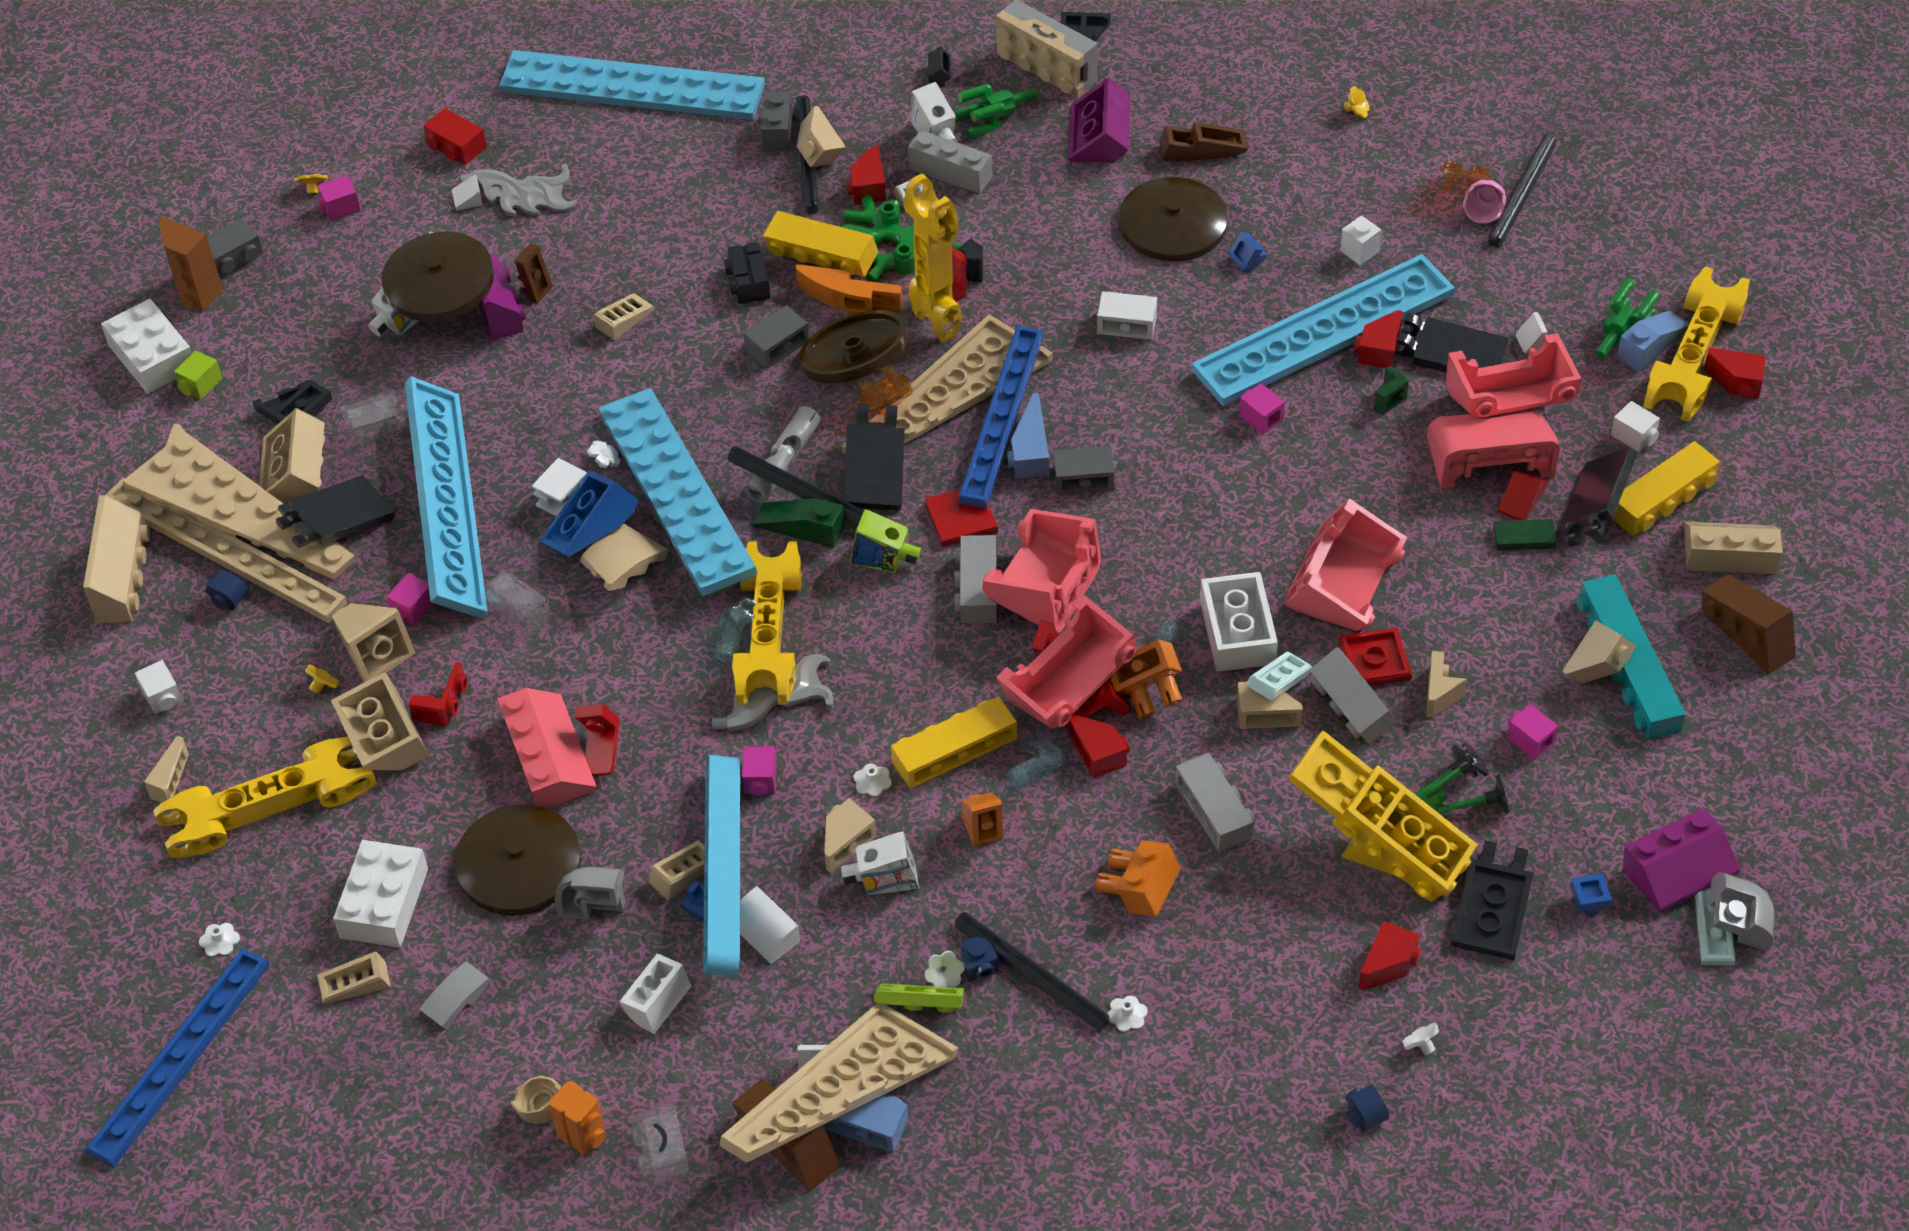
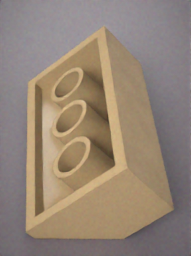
(115, 561)

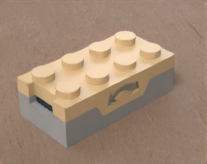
(1046, 48)

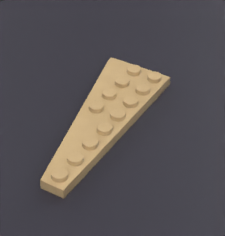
(958, 379)
(222, 497)
(855, 1068)

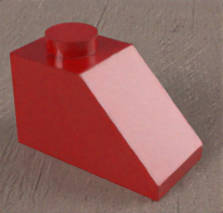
(867, 177)
(1379, 340)
(1736, 371)
(1098, 745)
(1390, 956)

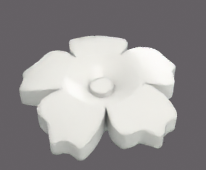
(604, 454)

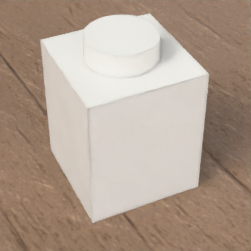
(1360, 240)
(1635, 426)
(158, 687)

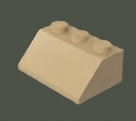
(292, 457)
(1732, 547)
(379, 725)

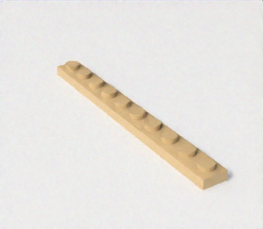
(234, 555)

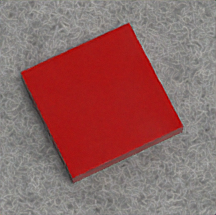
(957, 520)
(1377, 655)

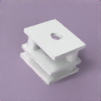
(556, 484)

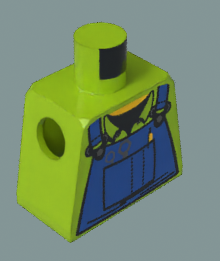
(882, 544)

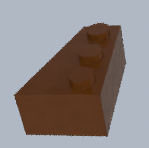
(1752, 621)
(806, 1157)

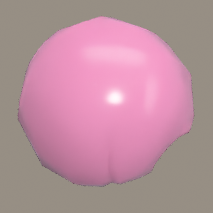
(1484, 201)

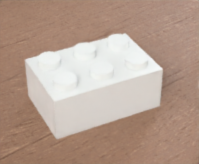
(146, 344)
(1238, 621)
(380, 893)

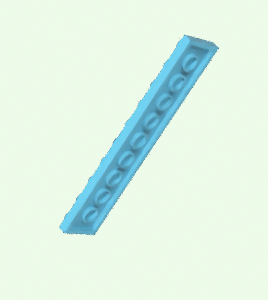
(632, 85)
(1320, 329)
(677, 492)
(445, 498)

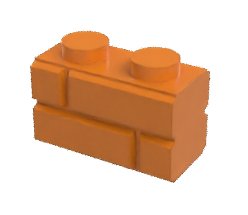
(577, 1117)

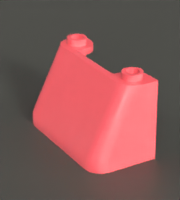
(1539, 381)
(1506, 438)
(1345, 567)
(1050, 568)
(1070, 666)

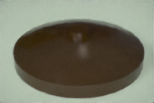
(1173, 219)
(437, 276)
(854, 346)
(516, 859)

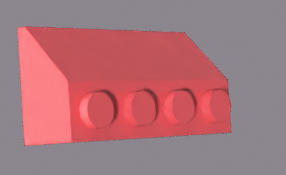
(547, 746)

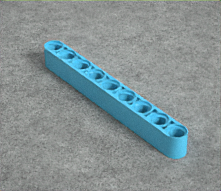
(722, 867)

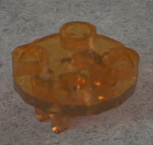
(1455, 170)
(885, 391)

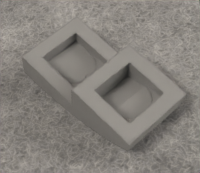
(456, 991)

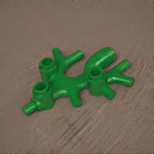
(886, 227)

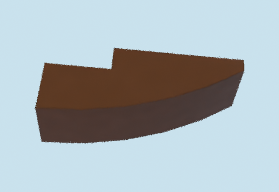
(1201, 142)

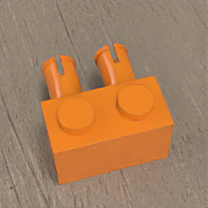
(1150, 665)
(1147, 877)

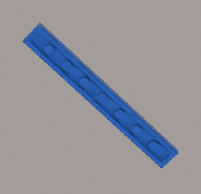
(1001, 417)
(177, 1058)

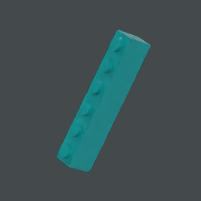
(1642, 677)

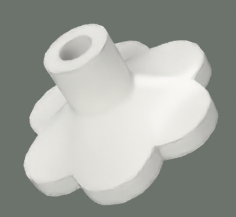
(872, 780)
(219, 939)
(947, 975)
(1127, 1013)
(1421, 1038)

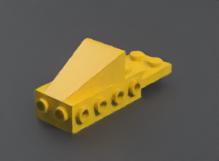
(1384, 819)

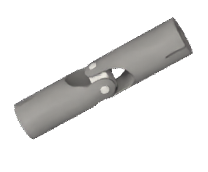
(794, 437)

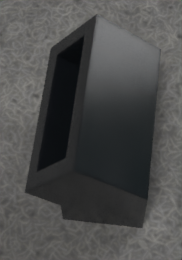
(939, 66)
(975, 260)

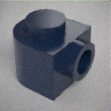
(226, 590)
(978, 959)
(1366, 1108)

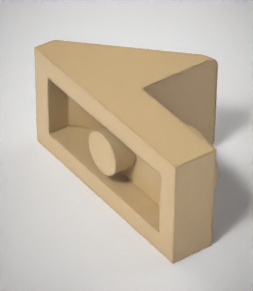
(1442, 689)

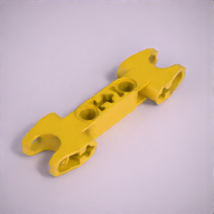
(933, 233)
(1682, 378)
(765, 663)
(210, 816)

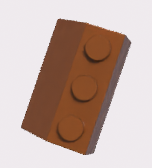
(190, 264)

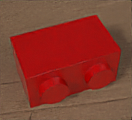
(454, 136)

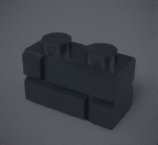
(748, 273)

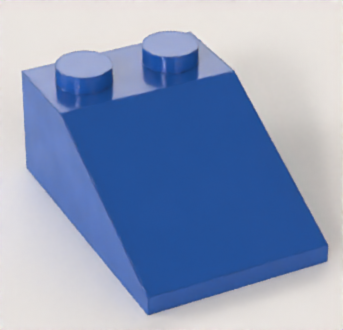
(589, 514)

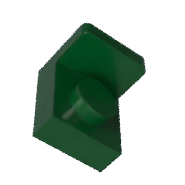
(1392, 392)

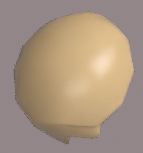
(533, 1099)

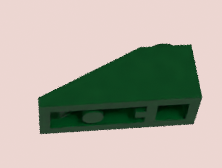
(803, 519)

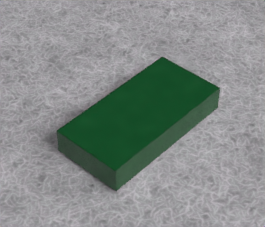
(1524, 534)

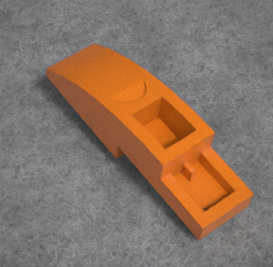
(841, 292)

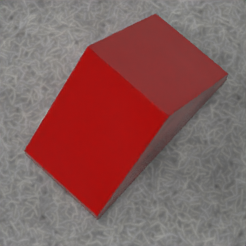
(1522, 495)

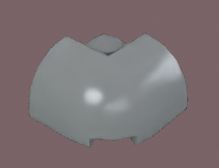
(588, 890)
(1743, 910)

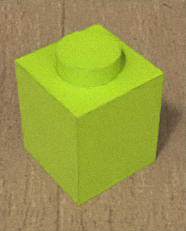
(197, 375)

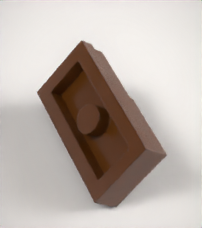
(533, 273)

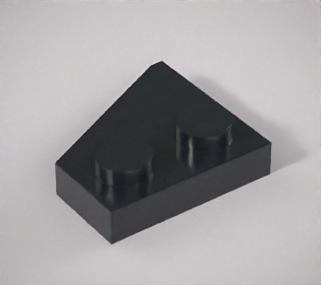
(1088, 24)
(305, 396)

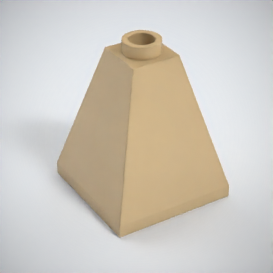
(373, 638)

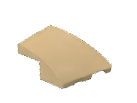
(621, 556)

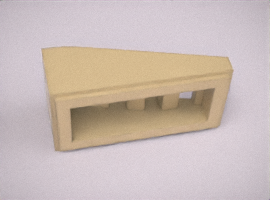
(615, 329)
(166, 774)
(667, 881)
(367, 985)

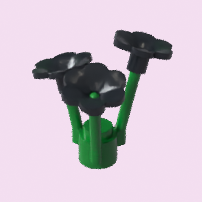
(1465, 762)

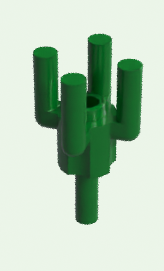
(991, 107)
(1624, 315)

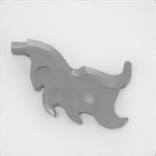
(526, 193)
(764, 699)

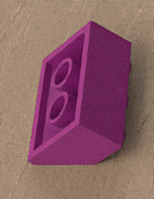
(1100, 124)
(499, 306)
(1679, 859)

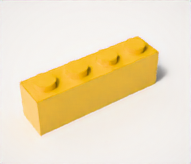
(820, 243)
(1665, 488)
(953, 742)

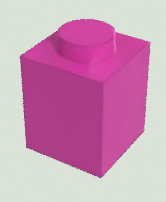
(338, 198)
(1261, 408)
(410, 598)
(1532, 731)
(759, 770)

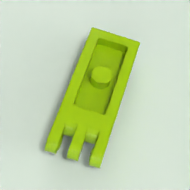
(915, 997)

